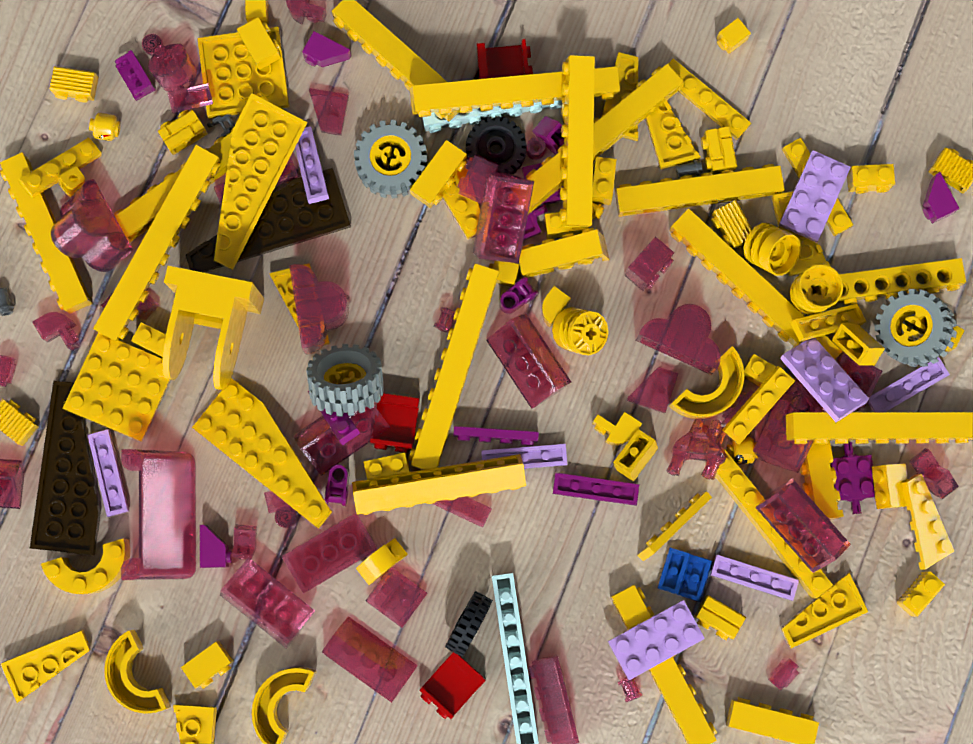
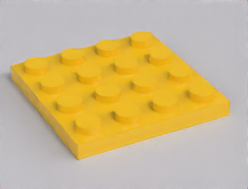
(234, 75)
(118, 387)

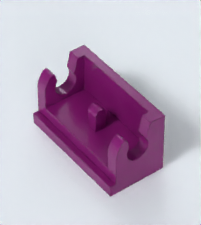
(134, 75)

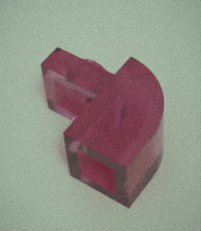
(301, 8)
(57, 324)
(937, 478)

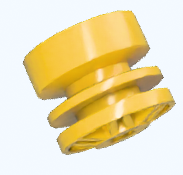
(772, 249)
(826, 284)
(580, 331)

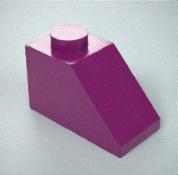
(324, 51)
(550, 132)
(939, 200)
(213, 550)

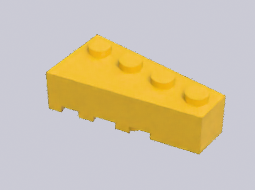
(563, 253)
(821, 479)

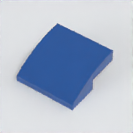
(685, 574)

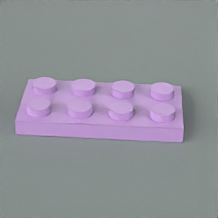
(814, 196)
(824, 379)
(656, 640)

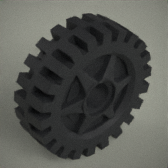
(502, 133)
(468, 623)

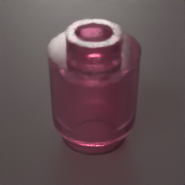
(7, 370)
(784, 674)

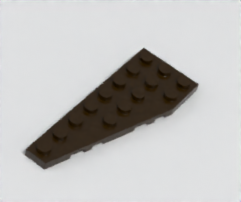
(283, 223)
(67, 495)

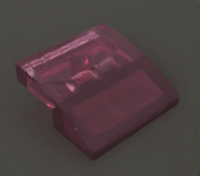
(396, 597)

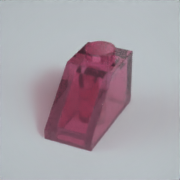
(190, 98)

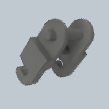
(220, 120)

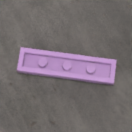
(311, 167)
(907, 386)
(533, 456)
(108, 473)
(754, 577)

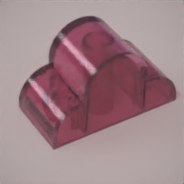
(90, 230)
(318, 307)
(683, 337)

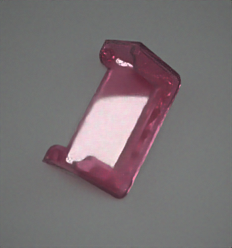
(165, 515)

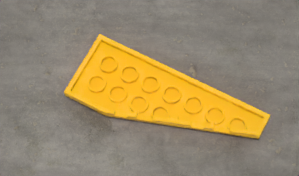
(256, 160)
(251, 438)

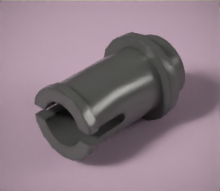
(689, 169)
(5, 305)

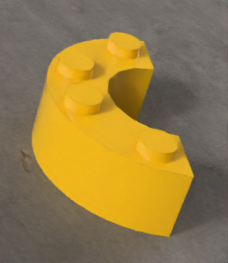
(728, 390)
(98, 579)
(121, 680)
(268, 696)

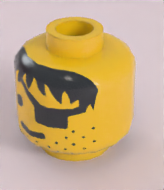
(744, 452)

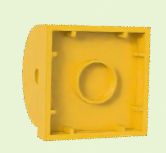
(211, 303)

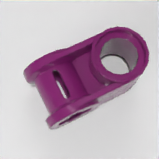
(521, 293)
(337, 487)

